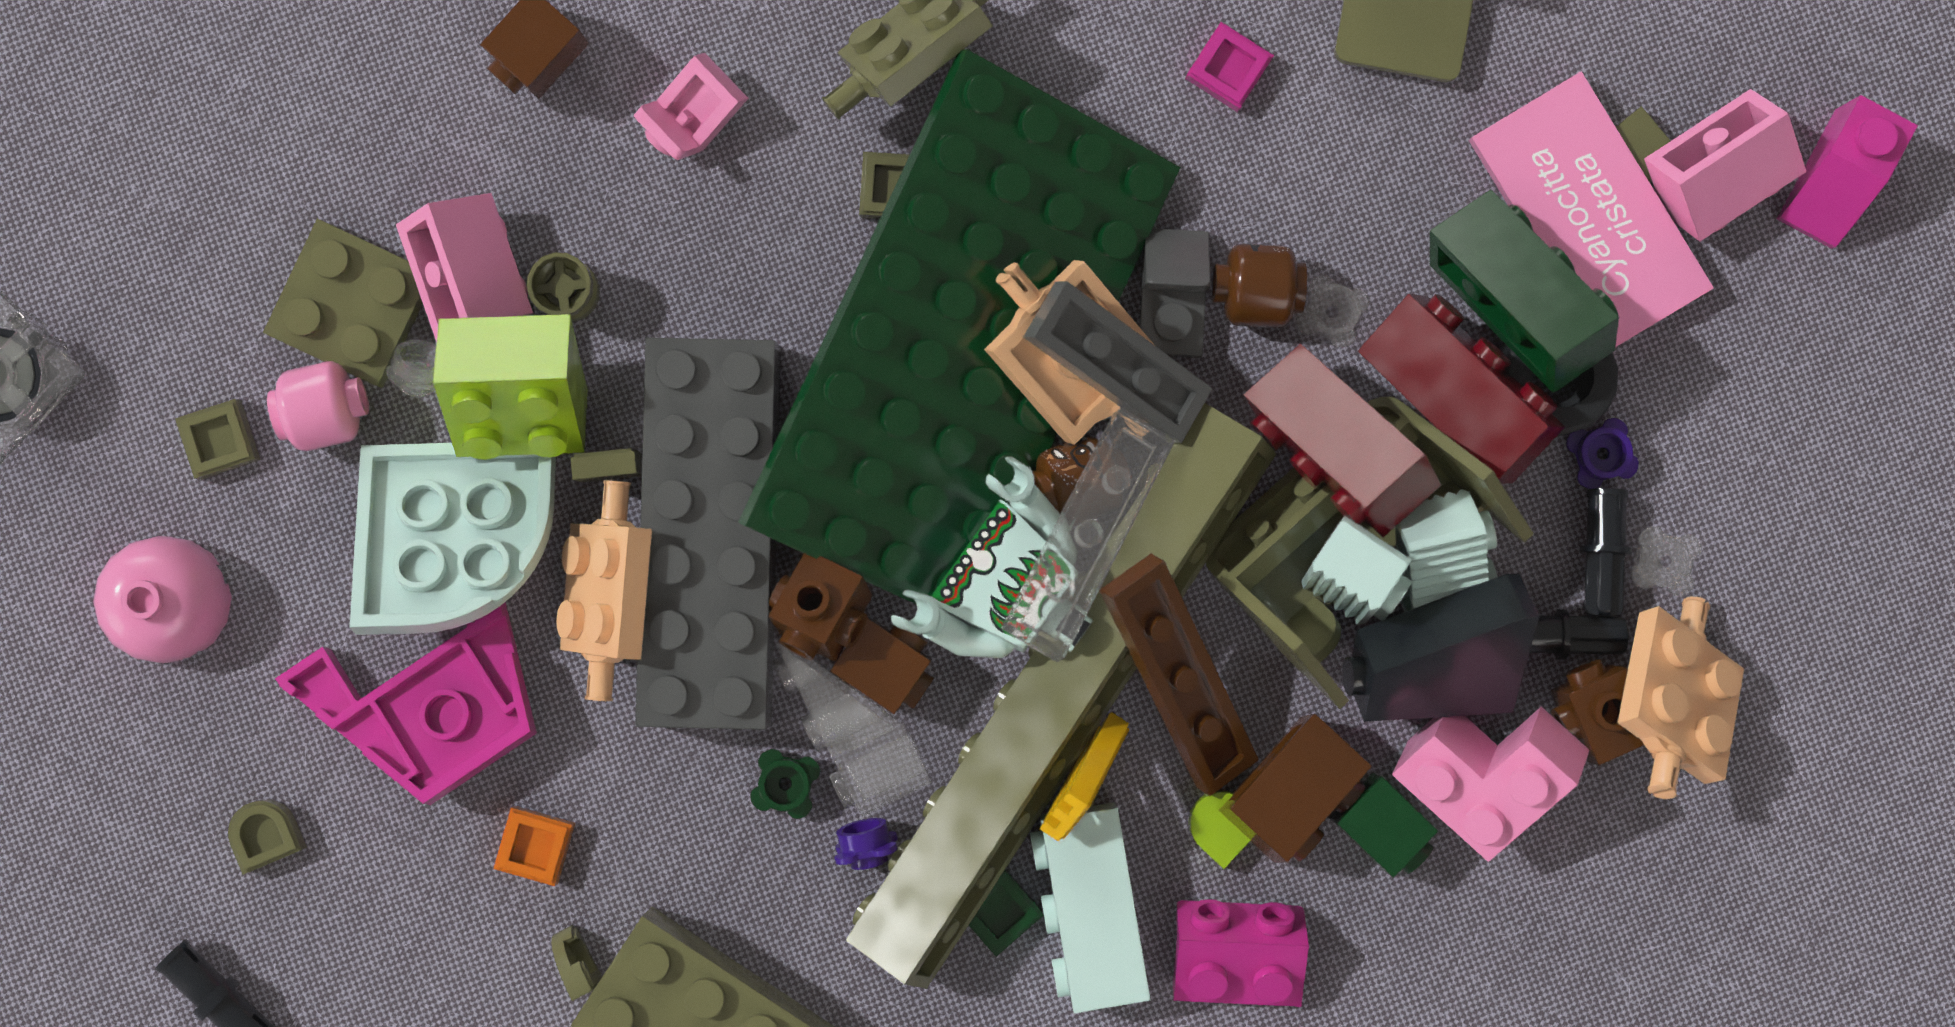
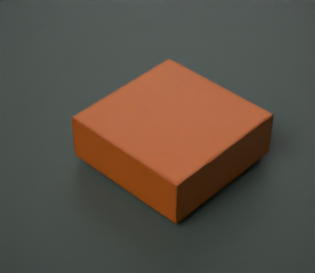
(534, 845)

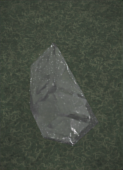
(867, 742)

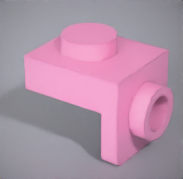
(691, 109)

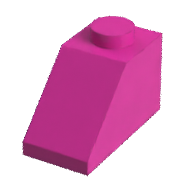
(1846, 170)

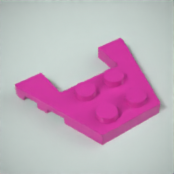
(434, 718)

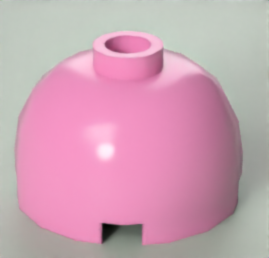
(162, 599)

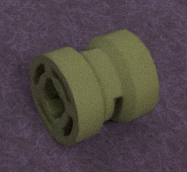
(555, 281)

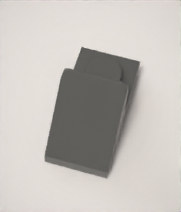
(1175, 290)

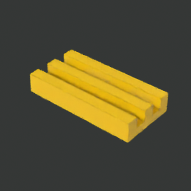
(1085, 778)

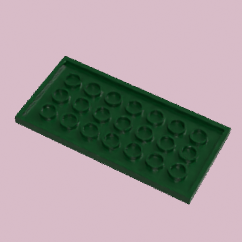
(902, 399)

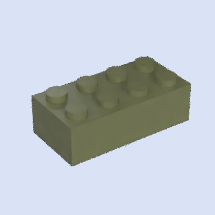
(681, 981)

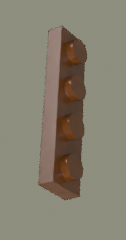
(1179, 674)

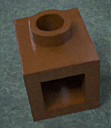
(532, 47)
(886, 666)

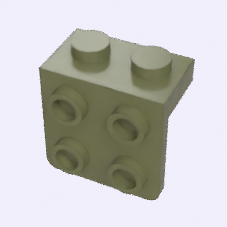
(1404, 36)

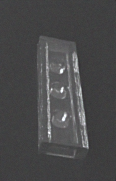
(1088, 535)

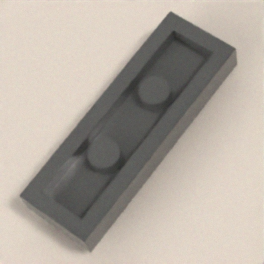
(1117, 361)

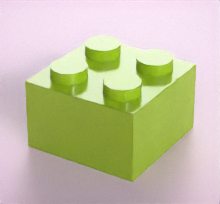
(511, 385)

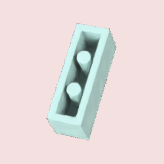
(1092, 912)

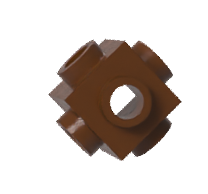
(819, 608)
(1591, 710)

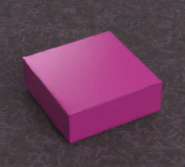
(1229, 67)

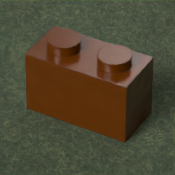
(1297, 790)

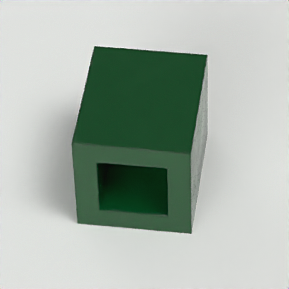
(1387, 827)

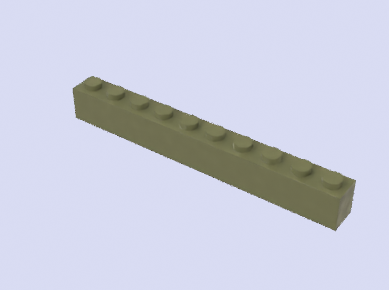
(1047, 718)

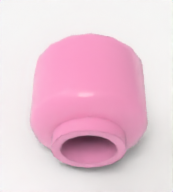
(317, 406)

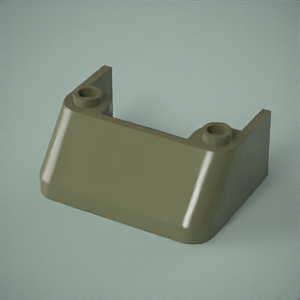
(1287, 527)

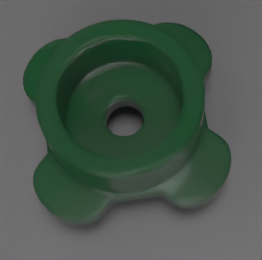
(770, 794)

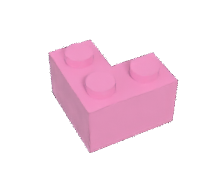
(1488, 788)

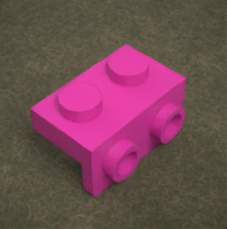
(1240, 953)

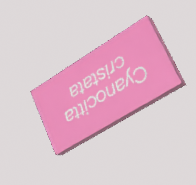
(1593, 202)

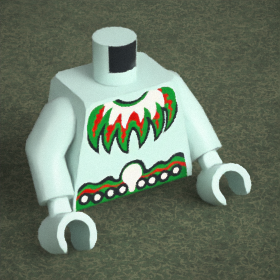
(987, 577)

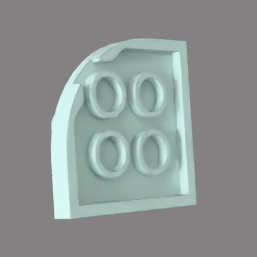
(444, 535)

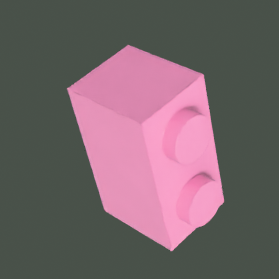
(1726, 164)
(463, 260)

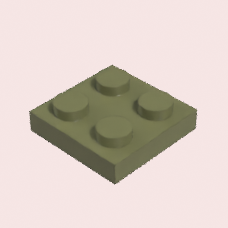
(346, 303)

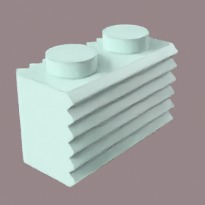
(1446, 548)
(1358, 573)

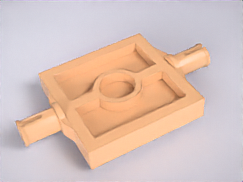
(1052, 389)
(605, 590)
(1680, 697)

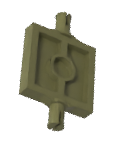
(904, 49)

